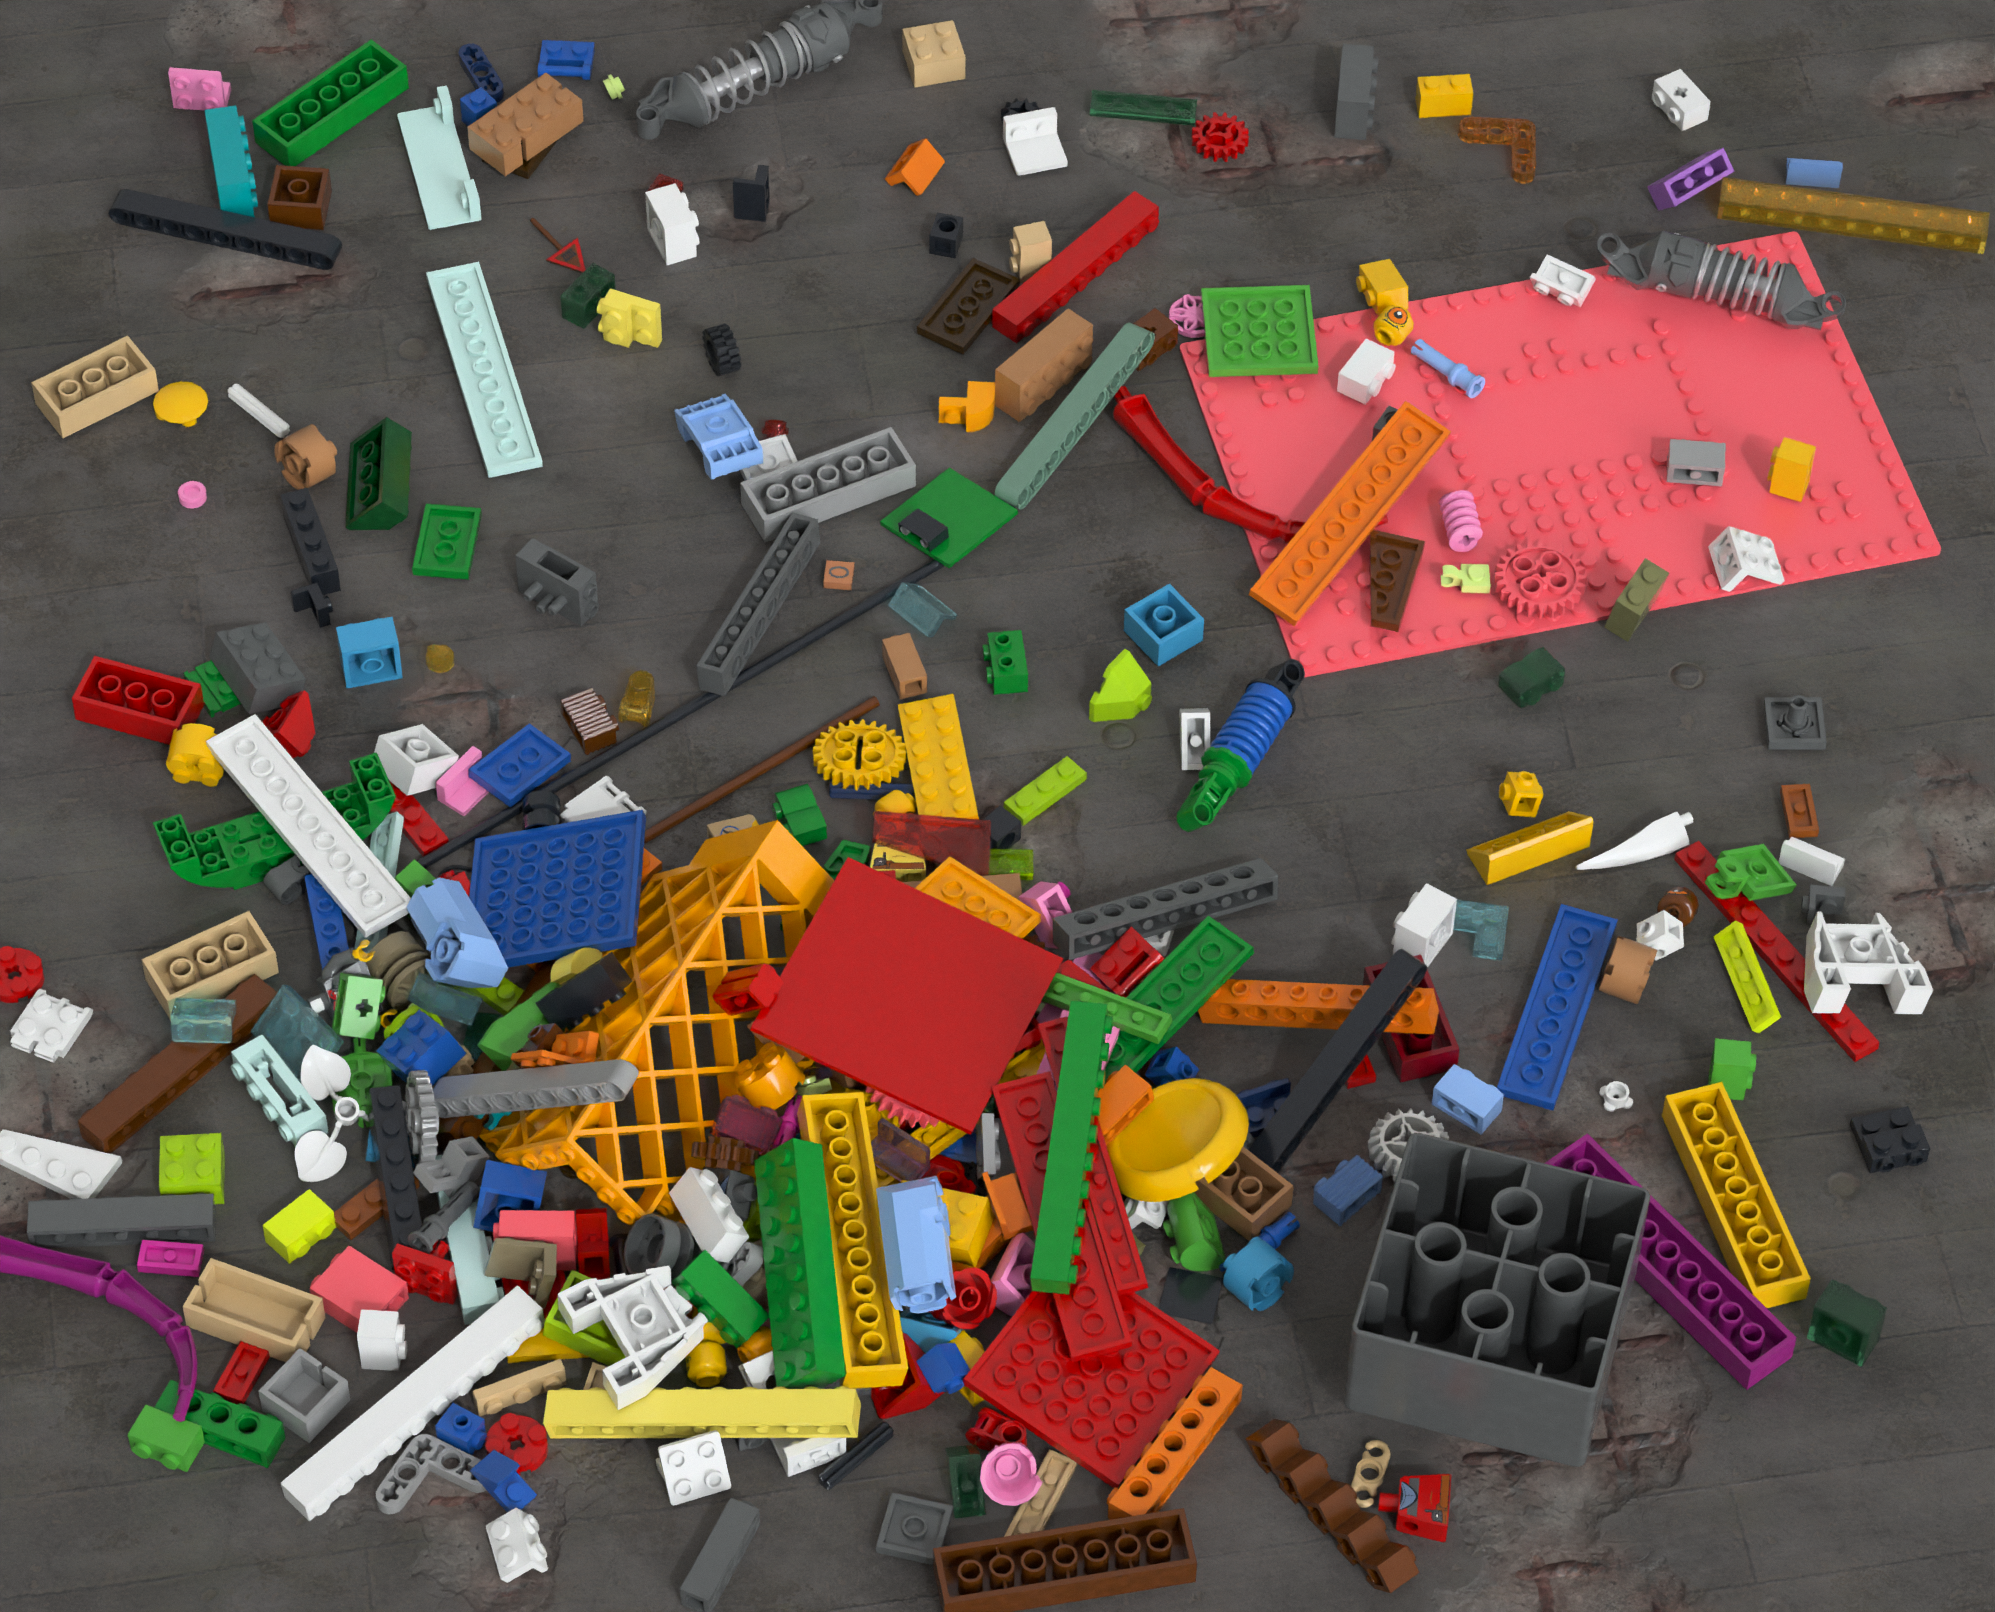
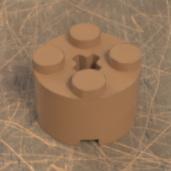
(306, 457)
(1627, 970)

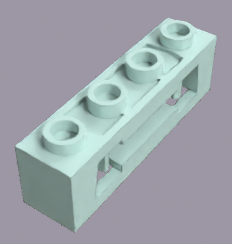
(252, 1065)

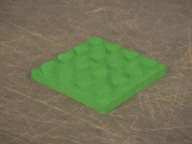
(1259, 331)

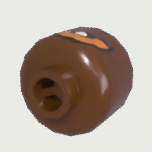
(1679, 903)

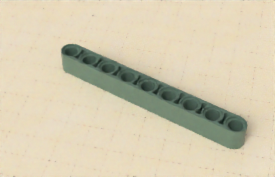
(1074, 415)

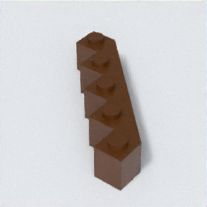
(1332, 1506)

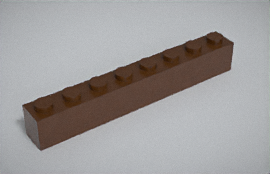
(169, 1074)

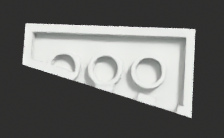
(58, 1165)

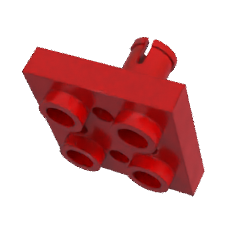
(426, 1272)

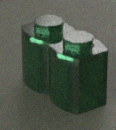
(1532, 677)

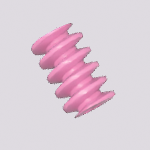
(1460, 520)

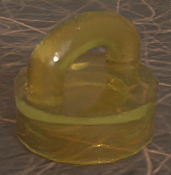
(439, 658)

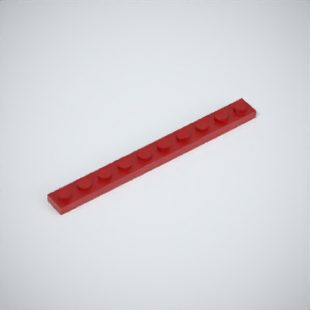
(1776, 952)
(1104, 1189)

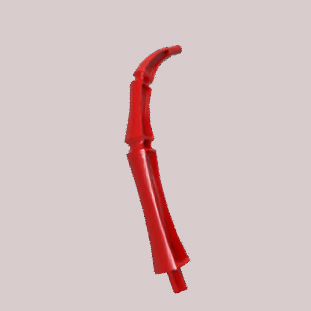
(1142, 424)

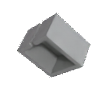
(299, 1397)

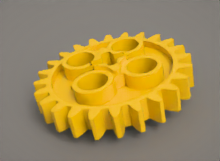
(837, 754)

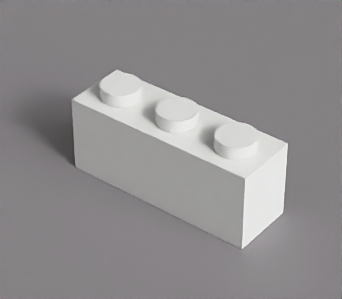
(709, 1214)

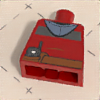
(1420, 1505)

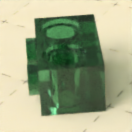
(582, 297)

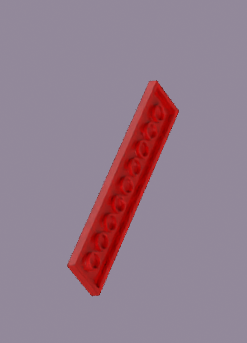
(1092, 1310)

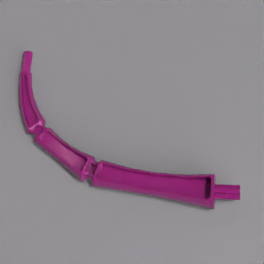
(120, 1290)

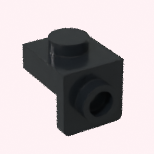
(312, 597)

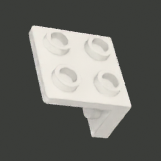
(1033, 141)
(1743, 554)
(806, 1453)

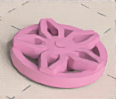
(1191, 316)

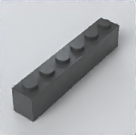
(121, 1220)

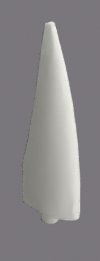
(1653, 841)

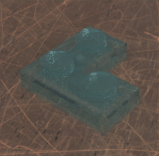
(1487, 922)

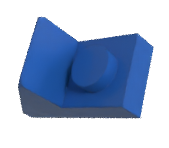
(502, 1481)

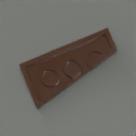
(1392, 576)

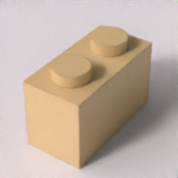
(1030, 249)

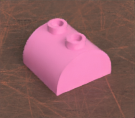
(1014, 1274)

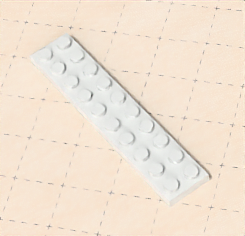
(310, 825)

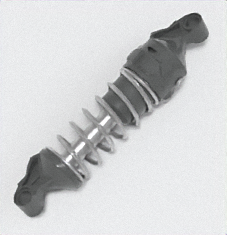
(799, 46)

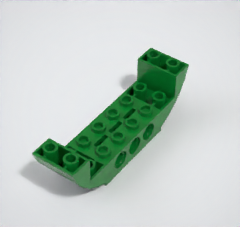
(249, 847)

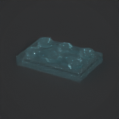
(294, 1027)

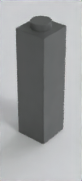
(720, 1556)

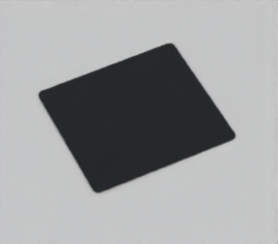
(1190, 1295)

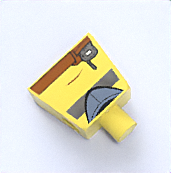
(906, 866)

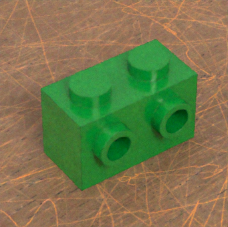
(1006, 662)

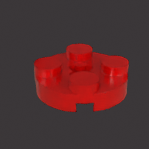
(28, 966)
(519, 1428)

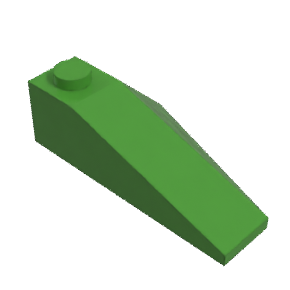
(511, 1031)

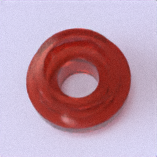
(775, 428)

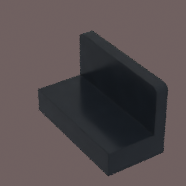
(752, 197)

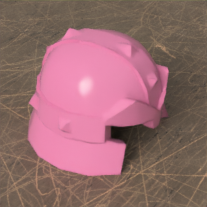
(1010, 1474)

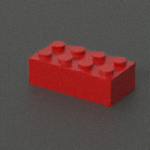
(136, 700)

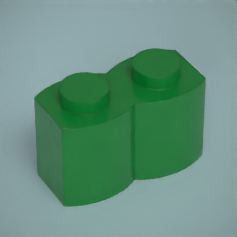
(800, 814)

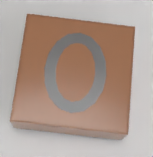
(839, 575)

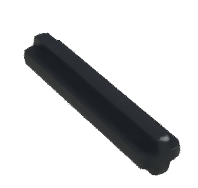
(855, 1455)

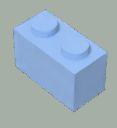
(1467, 1099)

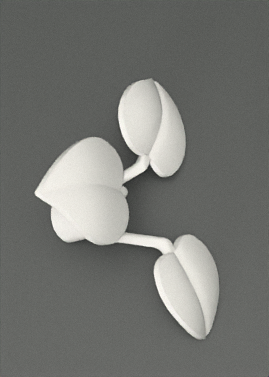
(321, 1076)

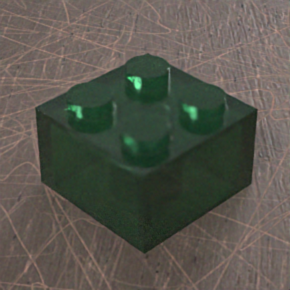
(1847, 1322)

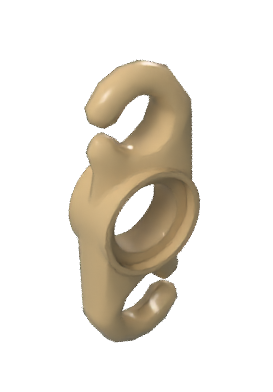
(1379, 1464)

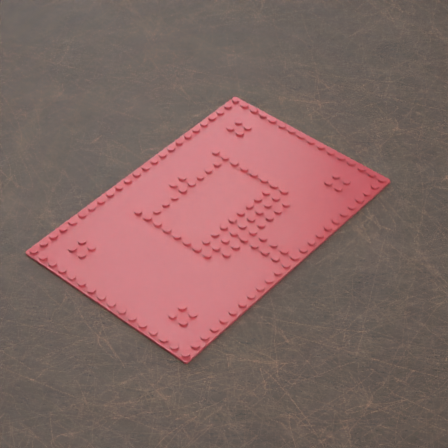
(1573, 452)

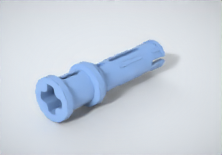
(1457, 373)

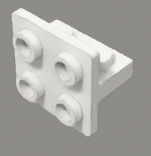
(693, 1467)

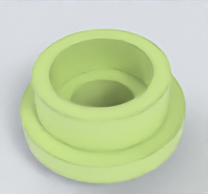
(614, 87)

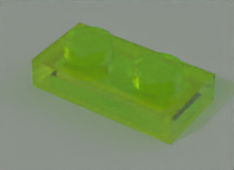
(1012, 861)

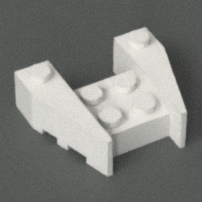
(1861, 956)
(640, 1322)

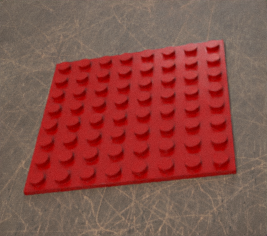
(908, 995)

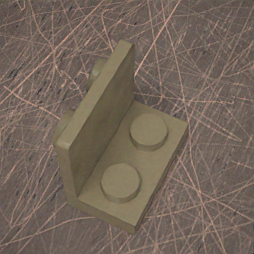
(527, 1262)

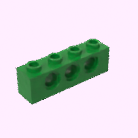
(229, 1435)

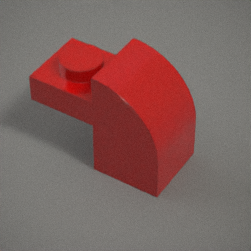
(593, 1243)

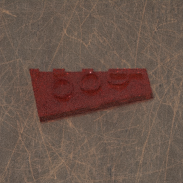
(936, 838)

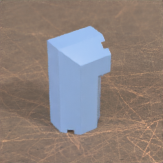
(455, 936)
(916, 1244)

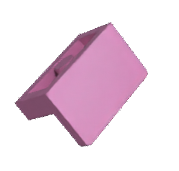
(457, 788)

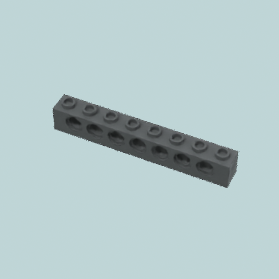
(758, 604)
(1166, 908)

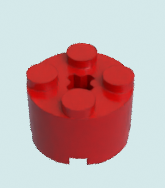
(974, 1298)

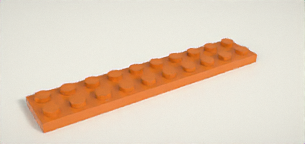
(1349, 513)

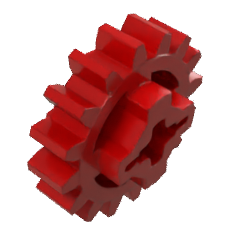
(1220, 137)

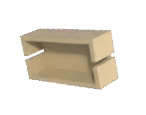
(253, 1310)

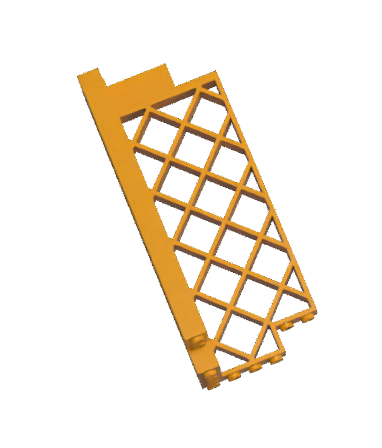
(675, 934)

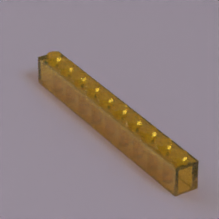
(1853, 215)

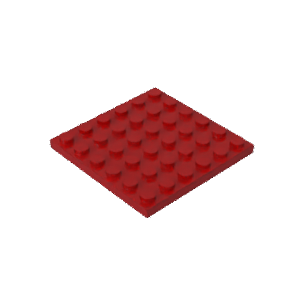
(1099, 1406)

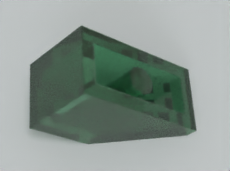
(964, 1481)

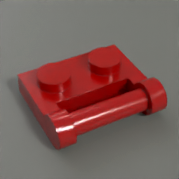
(1123, 958)

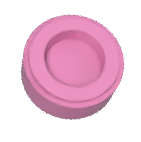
(192, 494)

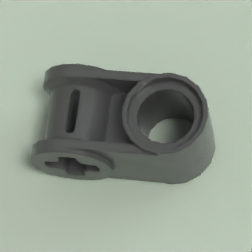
(287, 880)

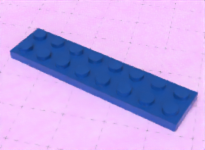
(1556, 1007)

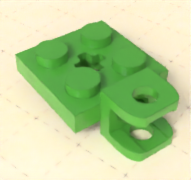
(1750, 871)

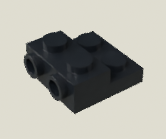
(1890, 1139)

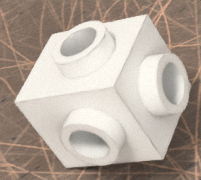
(1661, 933)

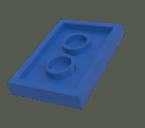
(519, 765)

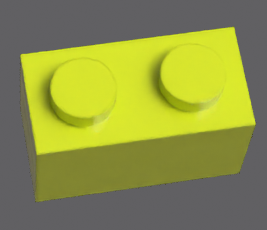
(299, 1226)

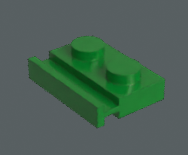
(215, 690)

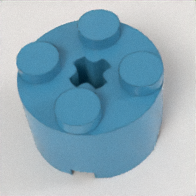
(1257, 1274)

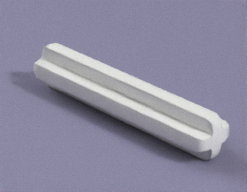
(258, 410)

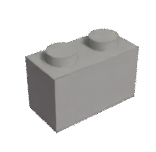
(1696, 462)

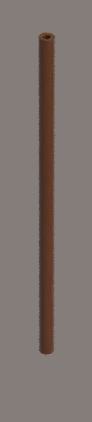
(756, 771)

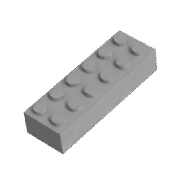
(829, 482)

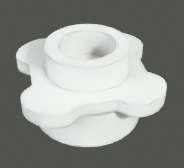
(1619, 1090)

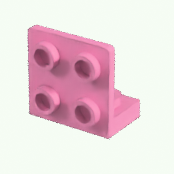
(198, 89)

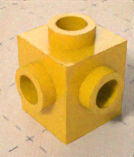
(1521, 794)

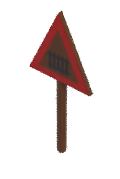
(567, 256)

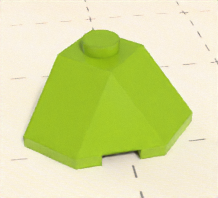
(1122, 692)

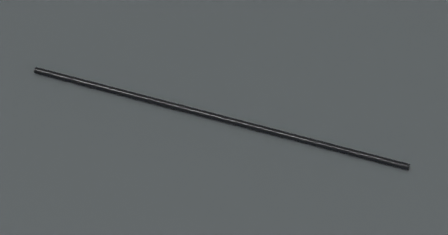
(680, 713)

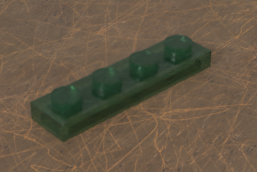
(1143, 107)

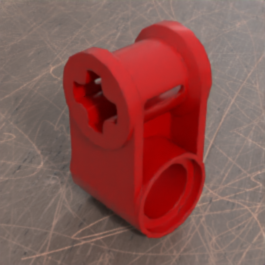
(994, 1430)

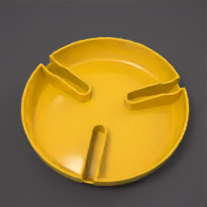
(1180, 1137)

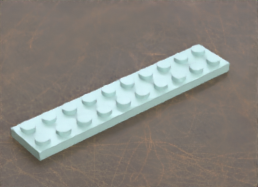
(484, 370)

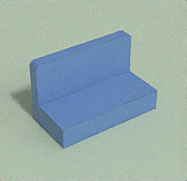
(1813, 172)

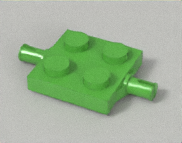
(367, 1072)

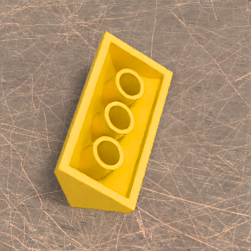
(1531, 846)

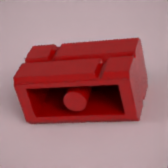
(747, 989)

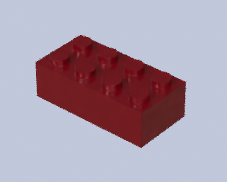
(1414, 1053)

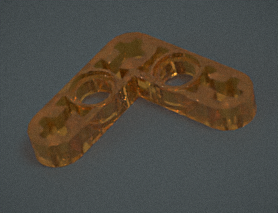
(1511, 136)

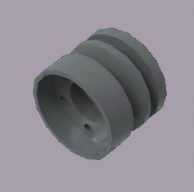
(659, 1243)

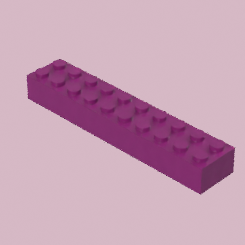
(1694, 1283)

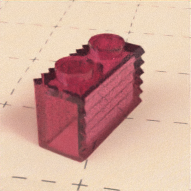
(746, 1123)

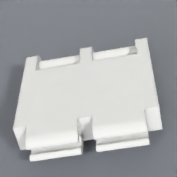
(598, 802)
(49, 1026)

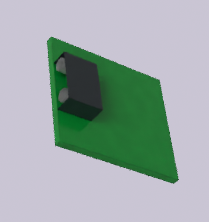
(949, 517)

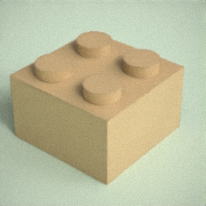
(933, 53)

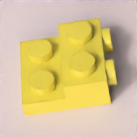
(629, 319)

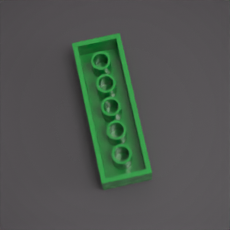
(330, 104)

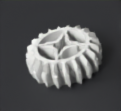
(1388, 1154)

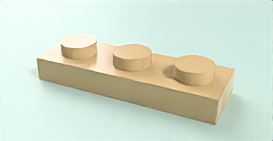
(519, 1388)

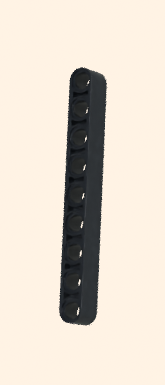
(225, 229)
(1338, 1059)

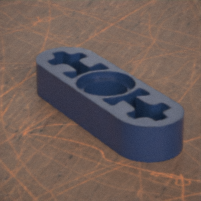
(481, 64)

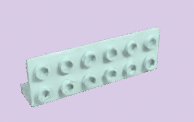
(439, 164)

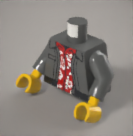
(348, 961)

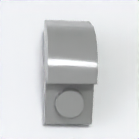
(460, 1163)

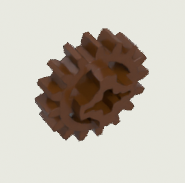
(724, 1153)

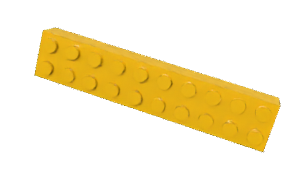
(868, 1319)

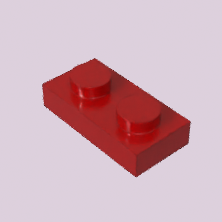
(241, 1373)

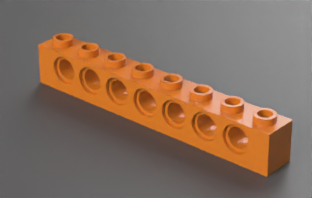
(1309, 1006)

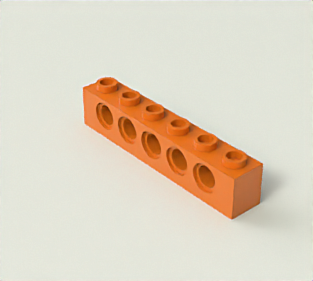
(1212, 1388)

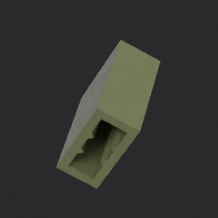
(1636, 600)

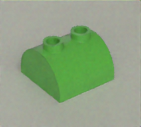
(1195, 1234)

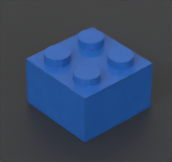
(421, 1046)

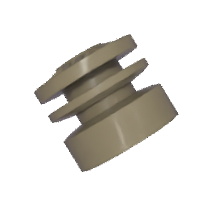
(398, 963)

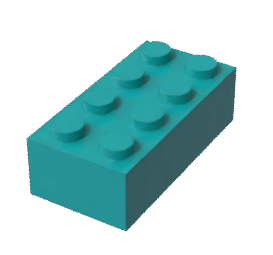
(231, 161)

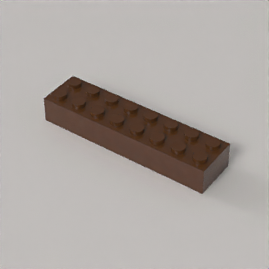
(1066, 1564)

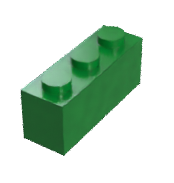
(720, 1299)

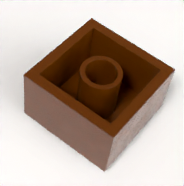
(300, 196)

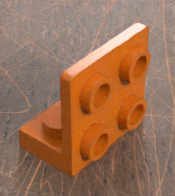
(566, 1049)

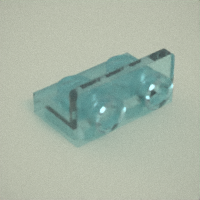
(202, 1020)

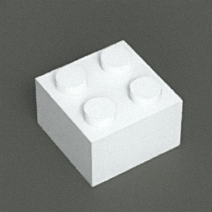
(672, 224)
(414, 758)
(1425, 923)

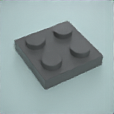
(913, 1528)

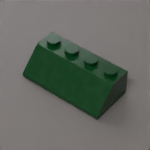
(379, 477)

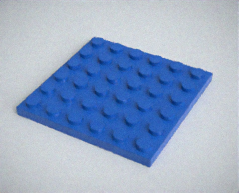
(561, 887)

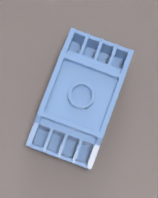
(720, 435)

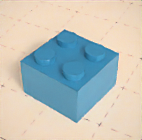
(1163, 624)
(369, 652)

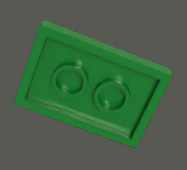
(447, 541)

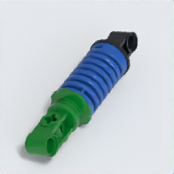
(1242, 743)

